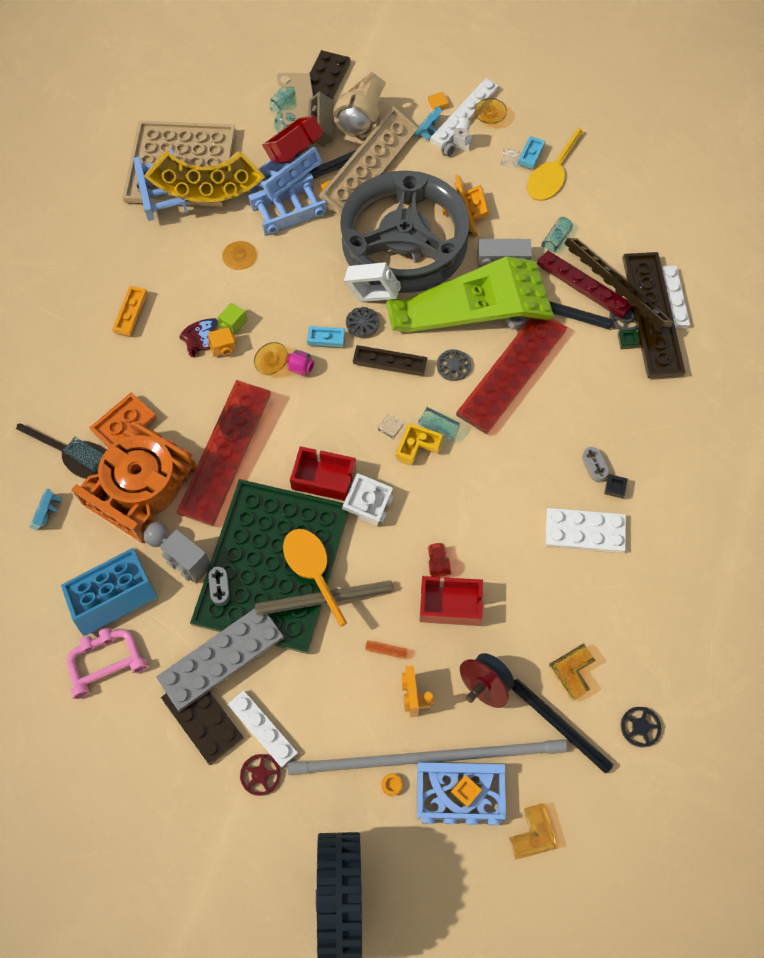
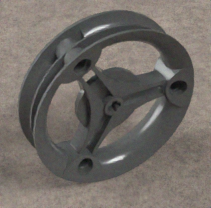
(407, 229)

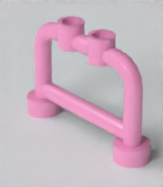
(87, 645)

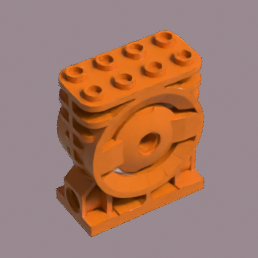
(122, 461)

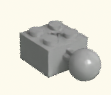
(178, 551)

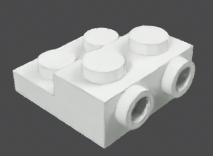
(368, 499)

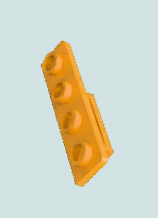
(474, 201)

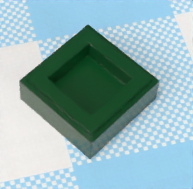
(628, 339)

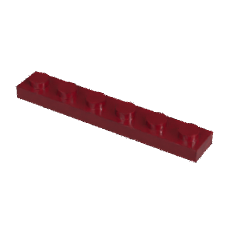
(584, 284)

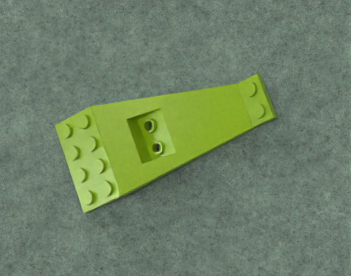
(489, 293)

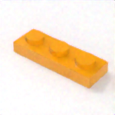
(130, 311)

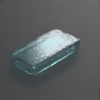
(83, 453)

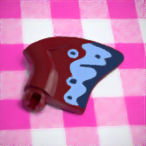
(197, 335)

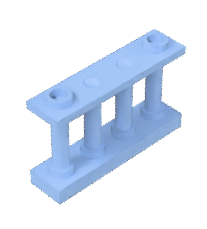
(283, 175)
(306, 184)
(147, 194)

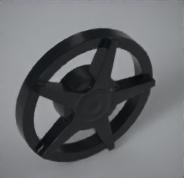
(641, 726)

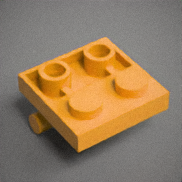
(412, 700)

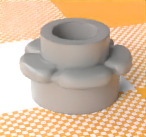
(448, 148)

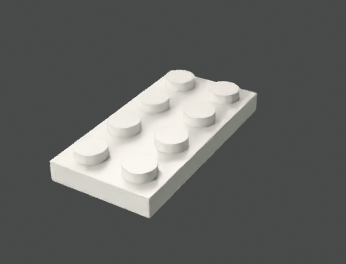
(585, 530)

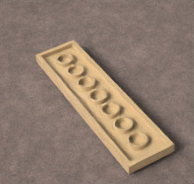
(369, 158)

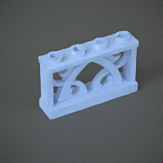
(485, 774)

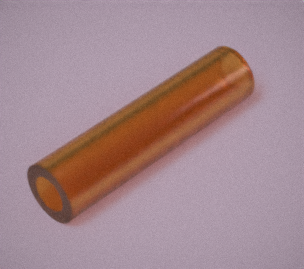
(386, 649)

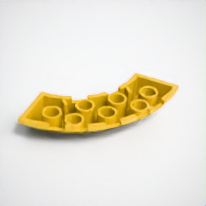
(204, 183)

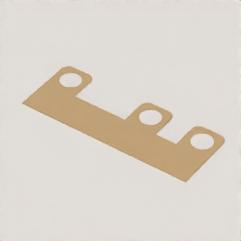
(303, 93)

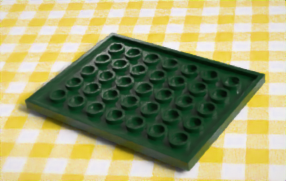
(255, 560)

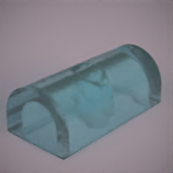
(282, 98)
(557, 234)
(439, 423)

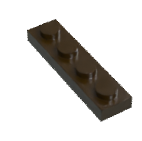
(390, 360)

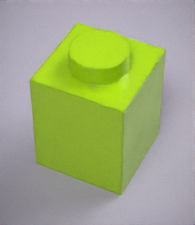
(232, 317)

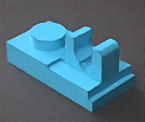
(426, 125)
(44, 505)

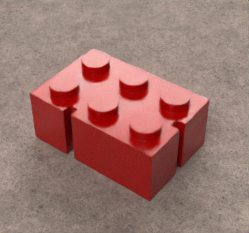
(293, 139)
(326, 478)
(453, 602)

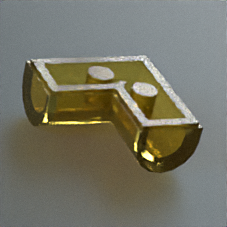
(567, 671)
(541, 834)

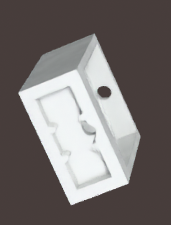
(358, 276)

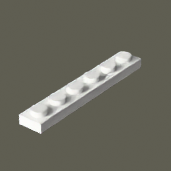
(466, 110)

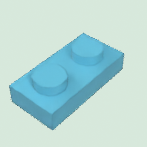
(531, 152)
(326, 336)

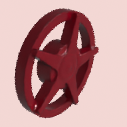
(260, 774)

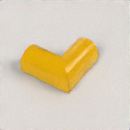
(415, 438)

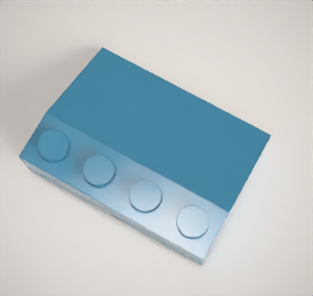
(108, 592)

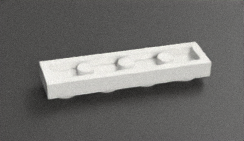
(676, 297)
(263, 729)

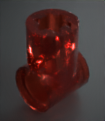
(438, 563)

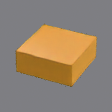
(438, 100)
(466, 791)

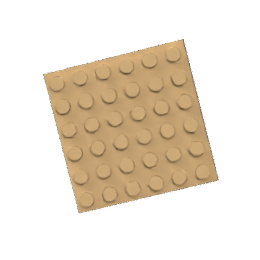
(192, 142)

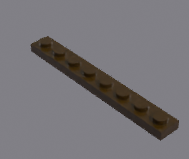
(621, 286)

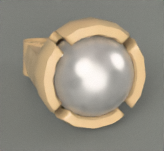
(358, 108)

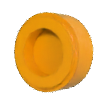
(392, 784)

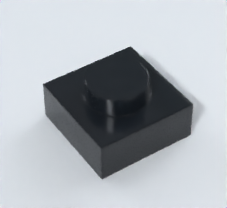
(616, 486)

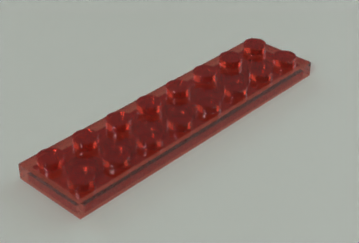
(510, 373)
(224, 453)

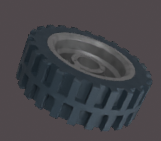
(339, 895)

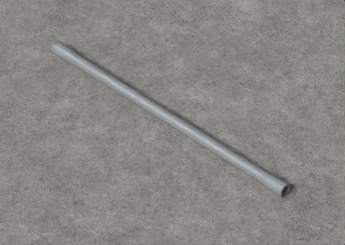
(306, 767)

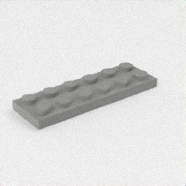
(219, 658)

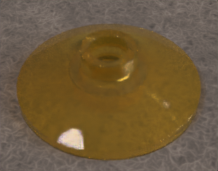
(490, 111)
(239, 255)
(271, 352)

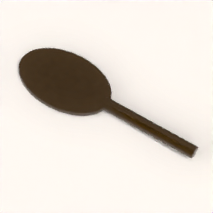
(71, 464)

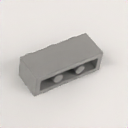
(495, 249)

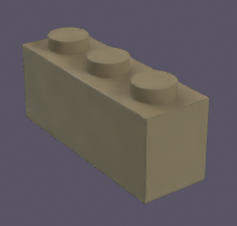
(322, 109)

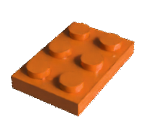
(118, 419)

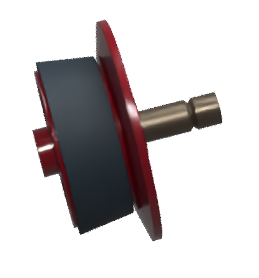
(487, 680)

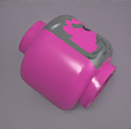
(300, 362)

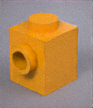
(221, 342)

